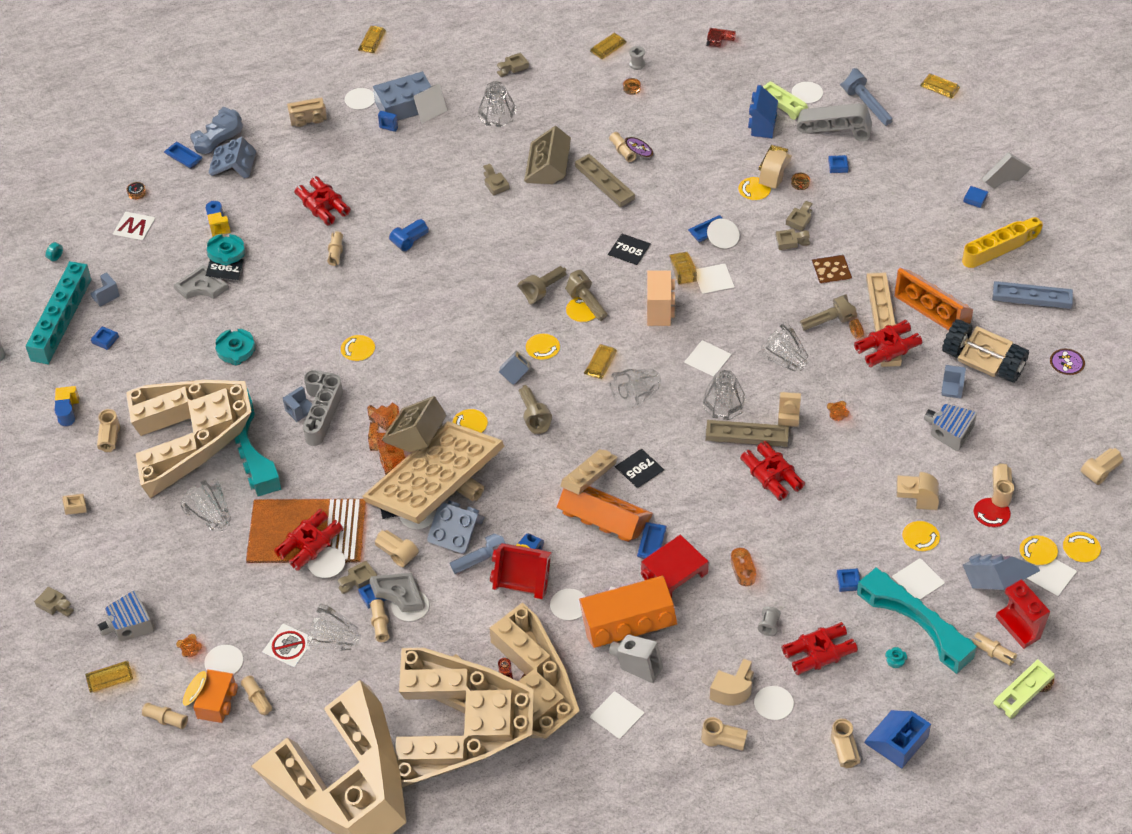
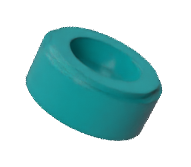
(54, 251)

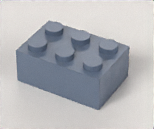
(398, 95)

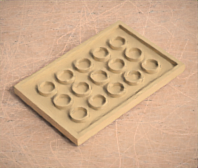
(434, 474)

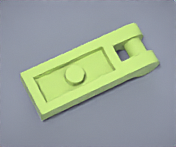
(786, 100)
(1024, 688)

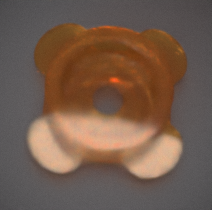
(838, 410)
(193, 649)

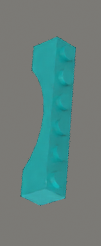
(262, 470)
(883, 592)

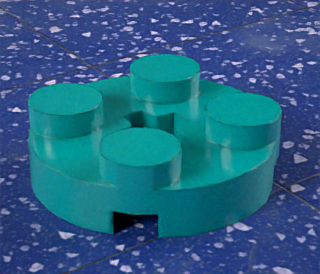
(233, 248)
(238, 354)

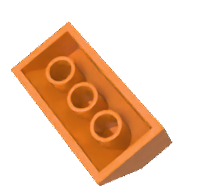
(930, 299)
(605, 511)
(627, 611)

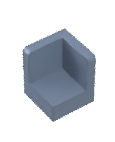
(107, 292)
(514, 367)
(953, 381)
(297, 404)

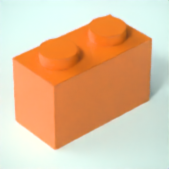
(215, 696)

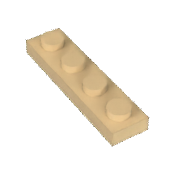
(589, 471)

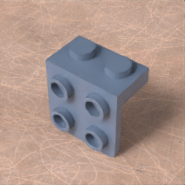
(234, 154)
(454, 526)

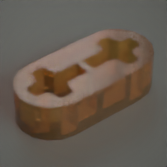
(739, 567)

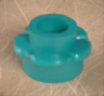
(895, 662)

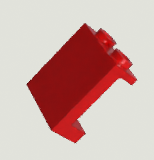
(675, 562)
(521, 569)
(1024, 614)

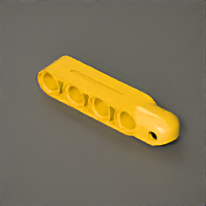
(1000, 242)

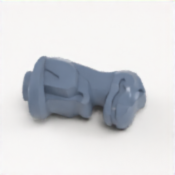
(223, 127)

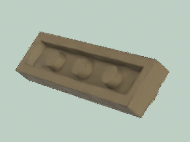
(605, 180)
(746, 433)

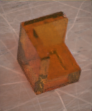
(383, 415)
(375, 437)
(390, 457)

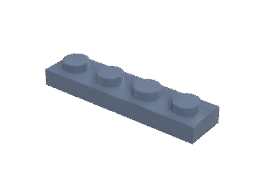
(1032, 294)

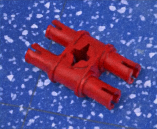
(322, 200)
(888, 343)
(772, 470)
(308, 539)
(819, 648)

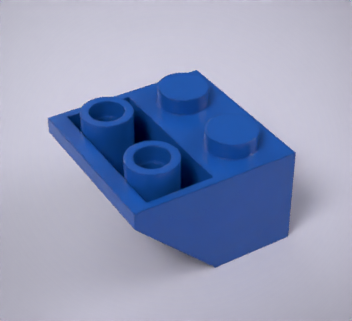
(763, 113)
(899, 736)

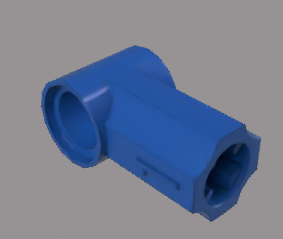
(405, 237)

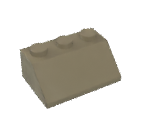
(548, 157)
(416, 425)

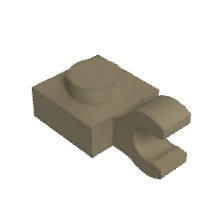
(512, 63)
(495, 182)
(800, 217)
(789, 239)
(357, 575)
(53, 601)

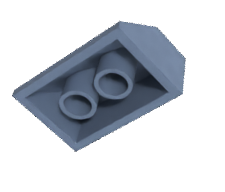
(997, 571)

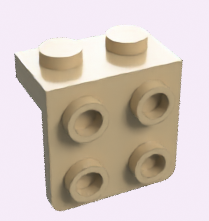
(307, 112)

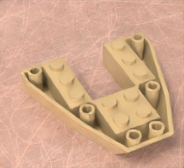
(217, 416)
(527, 645)
(495, 713)
(365, 797)

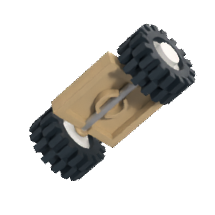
(985, 351)

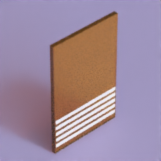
(277, 517)

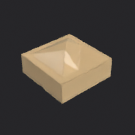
(74, 504)

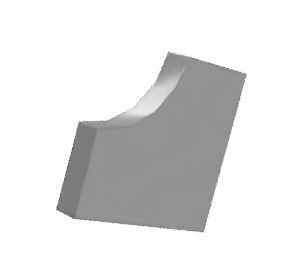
(1005, 170)
(198, 284)
(399, 589)

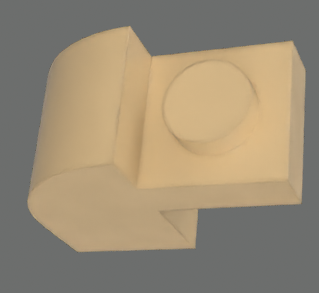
(773, 168)
(789, 409)
(922, 488)
(732, 689)

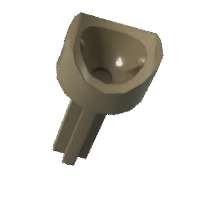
(535, 287)
(580, 288)
(840, 309)
(536, 413)

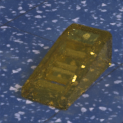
(683, 276)

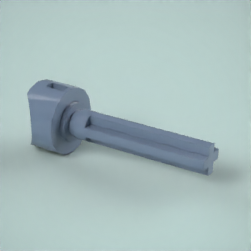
(856, 84)

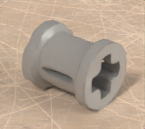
(637, 54)
(769, 620)

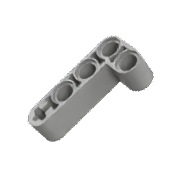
(837, 118)
(327, 392)

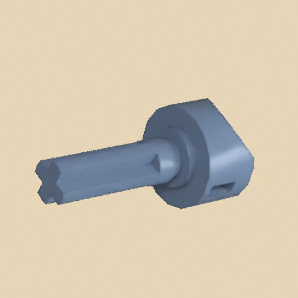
(477, 556)

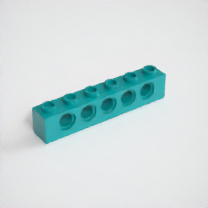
(58, 313)

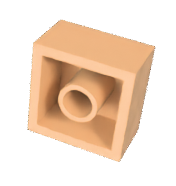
(660, 298)

